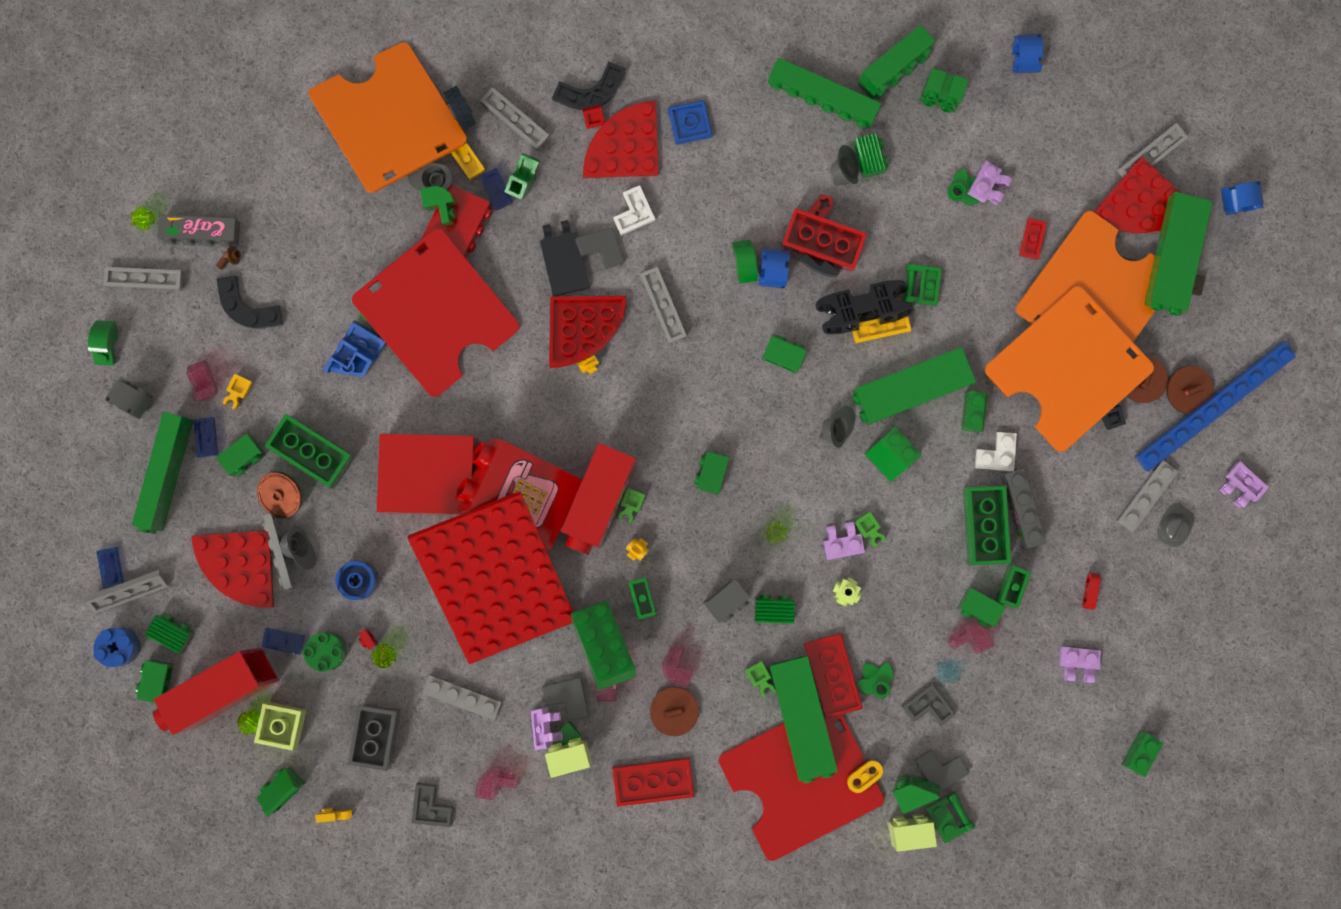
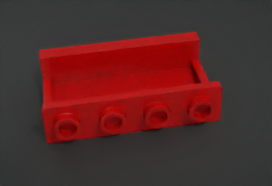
(468, 224)

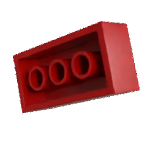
(824, 240)

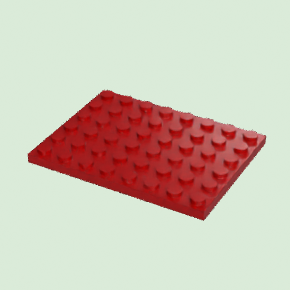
(492, 577)

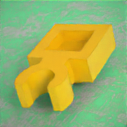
(238, 388)
(328, 815)

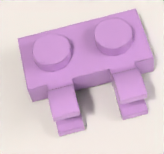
(984, 182)
(1247, 482)
(843, 546)
(1080, 658)
(541, 728)

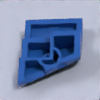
(355, 351)

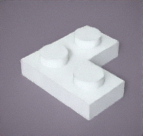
(639, 212)
(1002, 458)

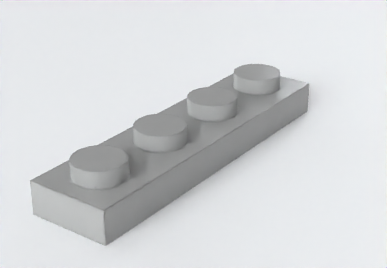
(514, 118)
(1157, 148)
(143, 278)
(663, 305)
(1147, 496)
(280, 561)
(126, 591)
(462, 697)

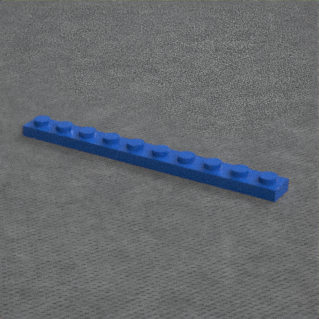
(1215, 406)

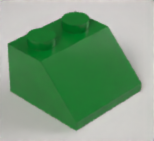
(893, 454)
(279, 791)
(915, 792)

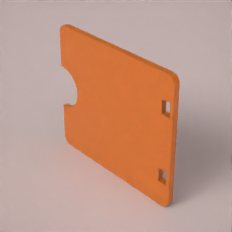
(389, 119)
(1092, 262)
(1071, 366)

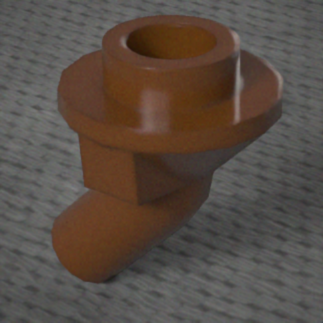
(232, 255)

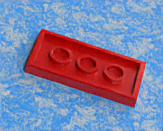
(833, 676)
(653, 782)

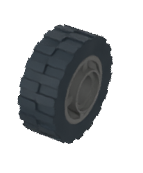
(459, 108)

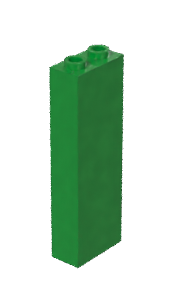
(1178, 253)
(913, 386)
(162, 473)
(803, 719)

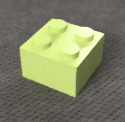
(280, 725)
(568, 758)
(912, 833)

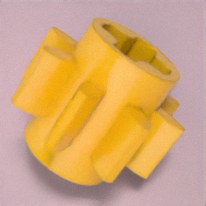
(588, 365)
(637, 549)

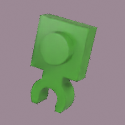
(632, 502)
(868, 526)
(758, 676)

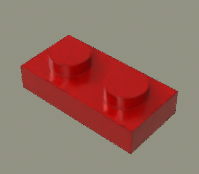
(1032, 239)

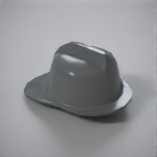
(845, 167)
(431, 175)
(838, 428)
(1175, 525)
(297, 546)

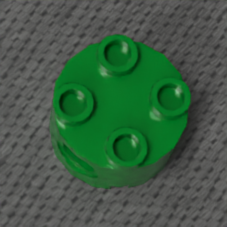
(325, 651)

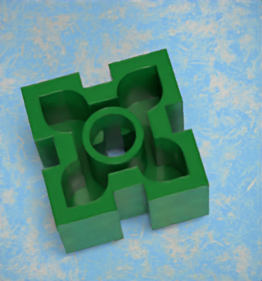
(943, 89)

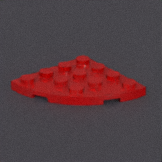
(625, 144)
(1137, 200)
(582, 326)
(238, 565)

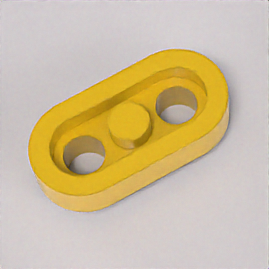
(865, 777)

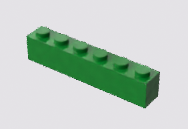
(824, 93)

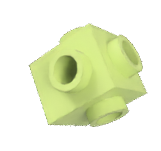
(839, 591)

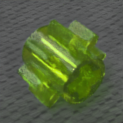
(142, 218)
(773, 537)
(383, 656)
(248, 722)

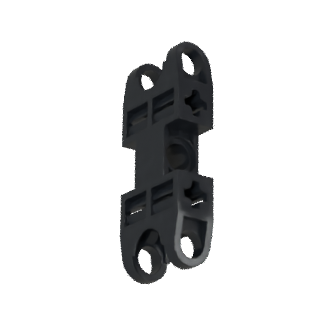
(852, 310)

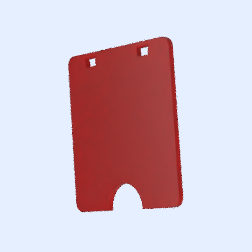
(433, 310)
(793, 809)

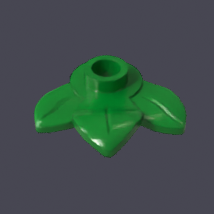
(962, 183)
(874, 677)

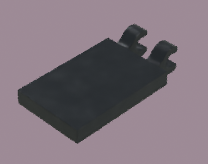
(563, 261)

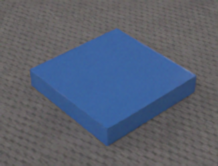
(690, 122)

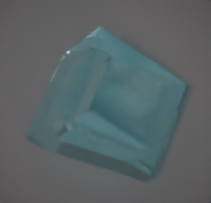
(947, 672)

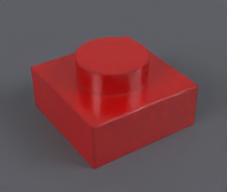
(593, 116)
(367, 639)

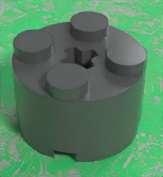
(129, 398)

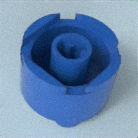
(1028, 53)
(1242, 197)
(774, 268)
(352, 590)
(107, 653)

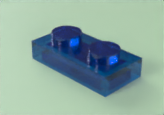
(495, 188)
(205, 437)
(110, 567)
(283, 641)

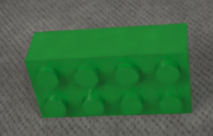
(896, 63)
(309, 451)
(987, 525)
(603, 645)

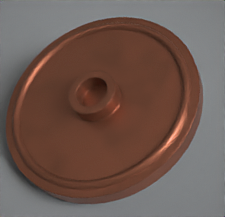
(1152, 386)
(1189, 388)
(279, 494)
(674, 711)

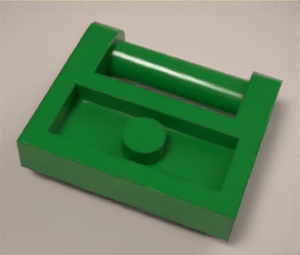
(928, 285)
(945, 822)

